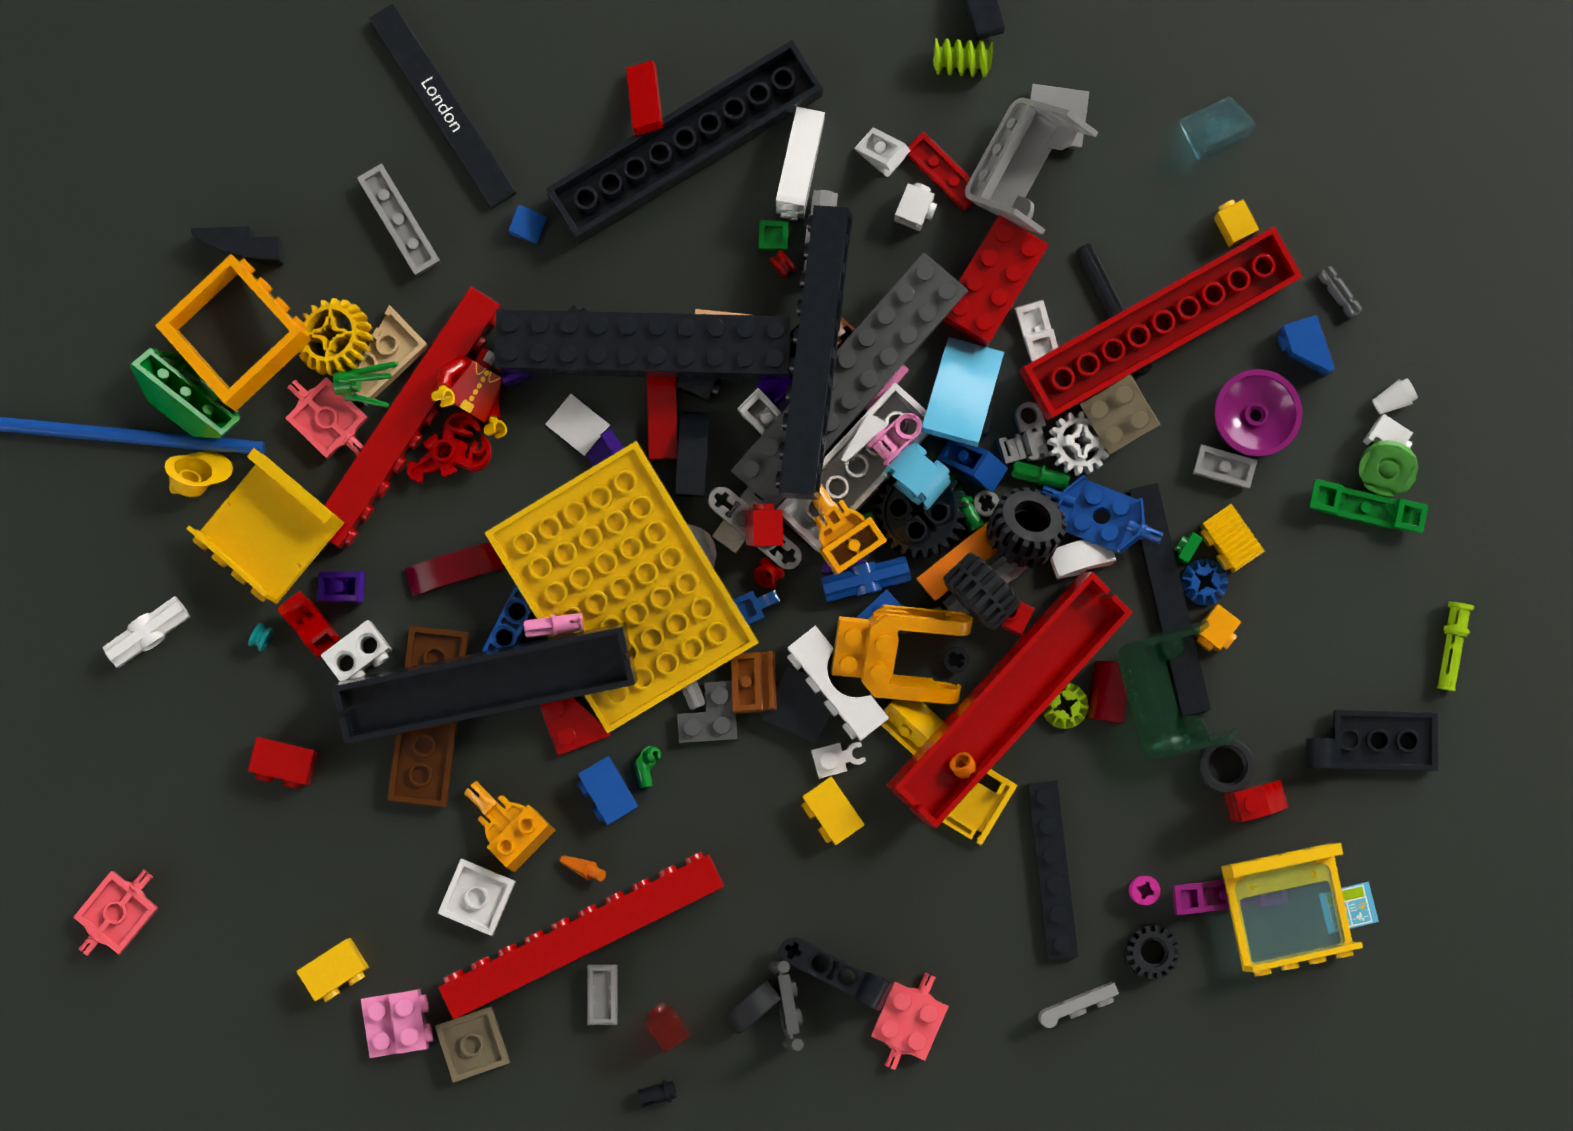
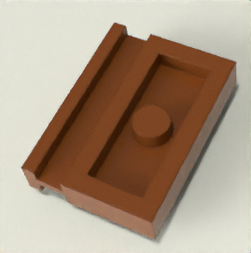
(754, 682)

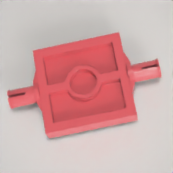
(326, 418)
(115, 912)
(910, 1021)

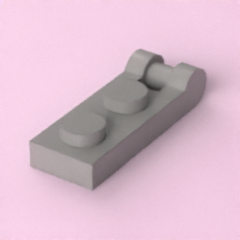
(1076, 1005)

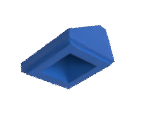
(527, 224)

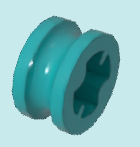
(260, 636)

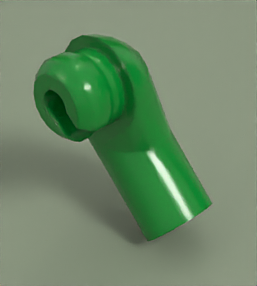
(643, 765)

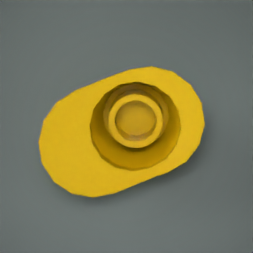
(194, 472)

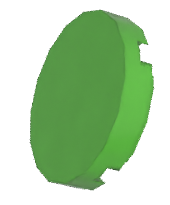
(1388, 468)

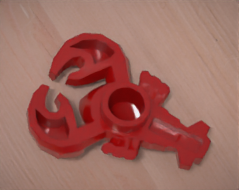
(451, 451)

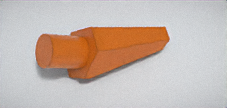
(585, 868)

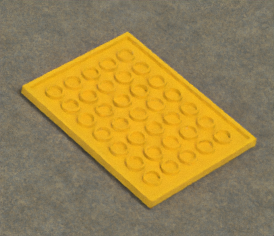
(620, 556)

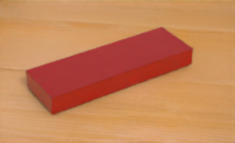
(644, 97)
(940, 170)
(662, 418)

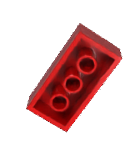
(995, 280)

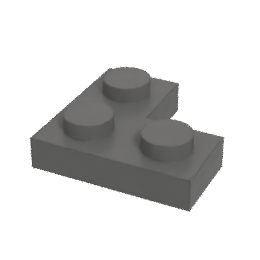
(716, 723)

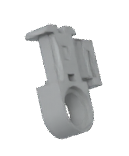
(1029, 443)

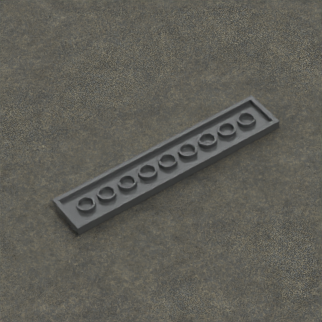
(864, 364)

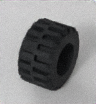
(1018, 543)
(981, 591)

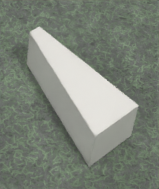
(869, 428)

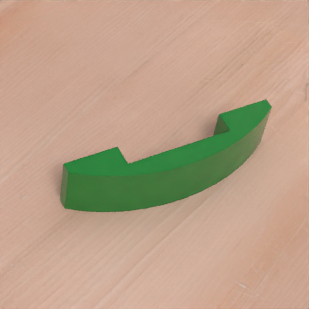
(1368, 507)

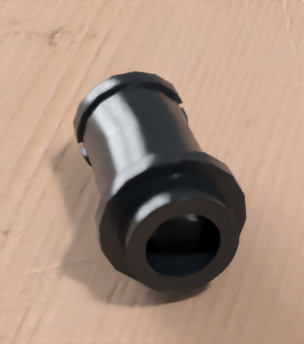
(657, 1093)

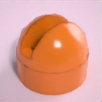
(963, 759)

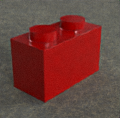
(764, 525)
(283, 762)

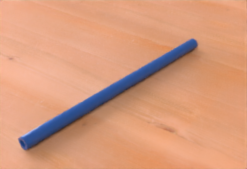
(129, 436)

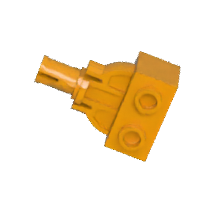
(845, 535)
(513, 830)

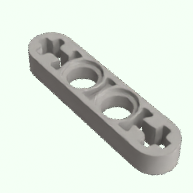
(721, 510)

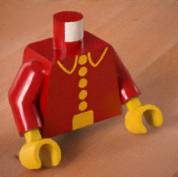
(472, 389)

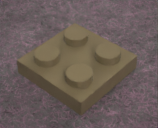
(1120, 414)
(472, 1044)

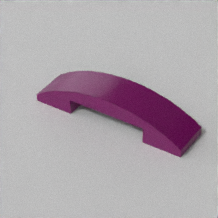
(1200, 897)

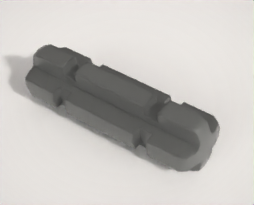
(1340, 292)

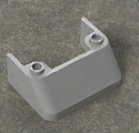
(1017, 157)

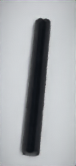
(1103, 287)

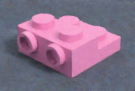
(396, 1023)

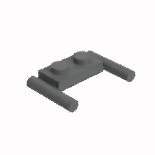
(790, 1016)

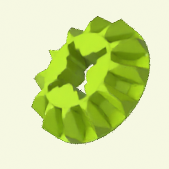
(1078, 709)

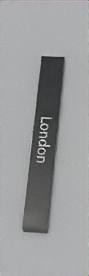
(442, 106)

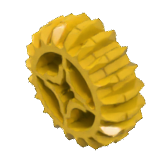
(345, 347)

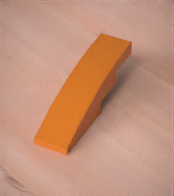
(977, 544)

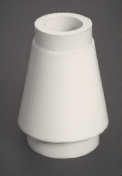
(1395, 397)

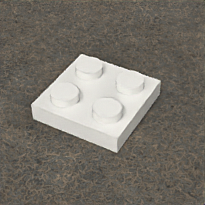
(476, 897)

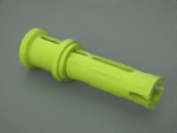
(1456, 631)

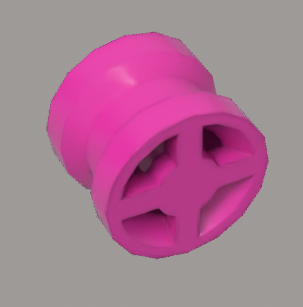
(1139, 889)

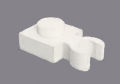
(832, 760)

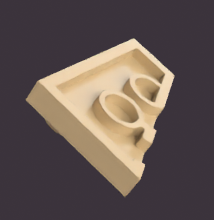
(390, 343)

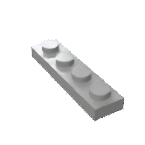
(399, 220)

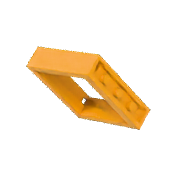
(267, 366)

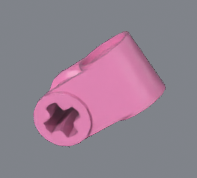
(894, 438)

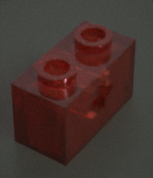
(667, 1026)

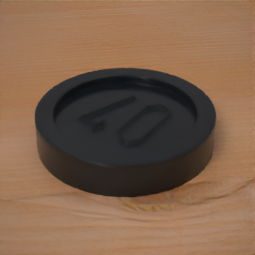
(805, 552)

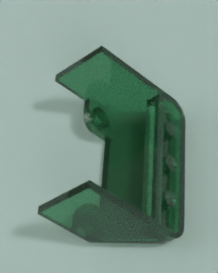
(1153, 700)

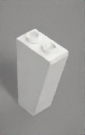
(799, 163)

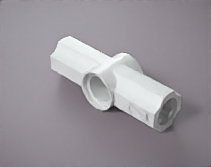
(146, 632)

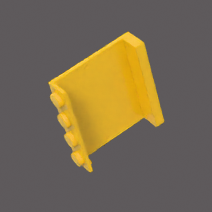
(267, 530)

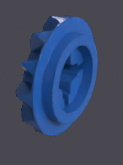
(1191, 583)

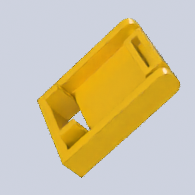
(981, 808)

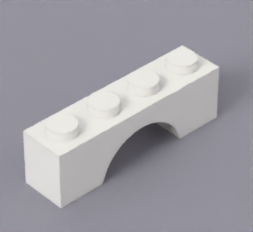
(860, 713)

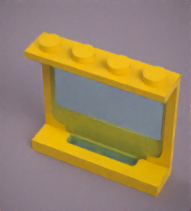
(1288, 909)

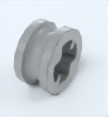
(977, 505)

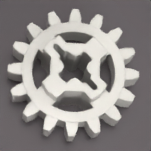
(1067, 444)

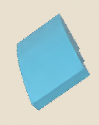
(962, 392)

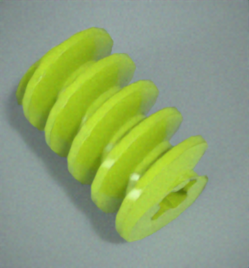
(962, 57)

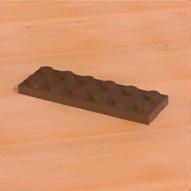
(425, 755)

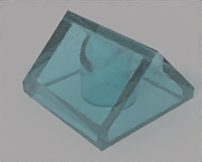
(1216, 126)

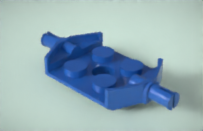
(1086, 498)

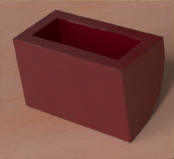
(1107, 693)

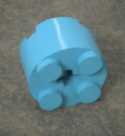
(918, 476)

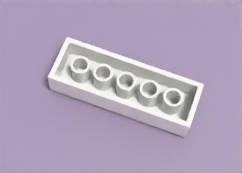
(861, 475)

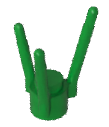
(351, 381)

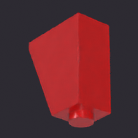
(1256, 801)

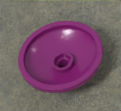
(1273, 400)

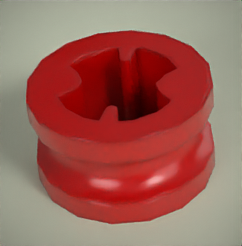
(782, 264)

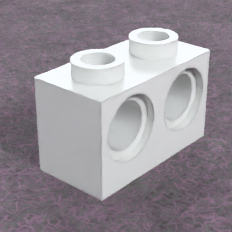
(353, 646)

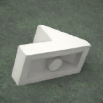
(882, 151)
(759, 411)

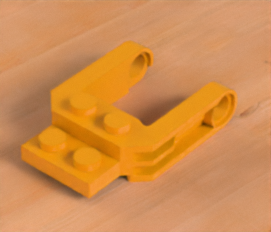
(870, 646)

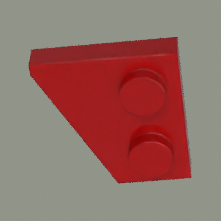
(571, 725)

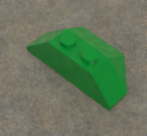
(182, 394)

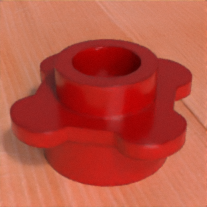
(763, 578)

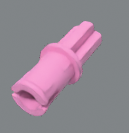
(553, 625)

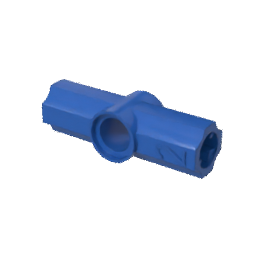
(866, 579)

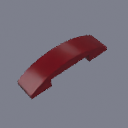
(453, 568)

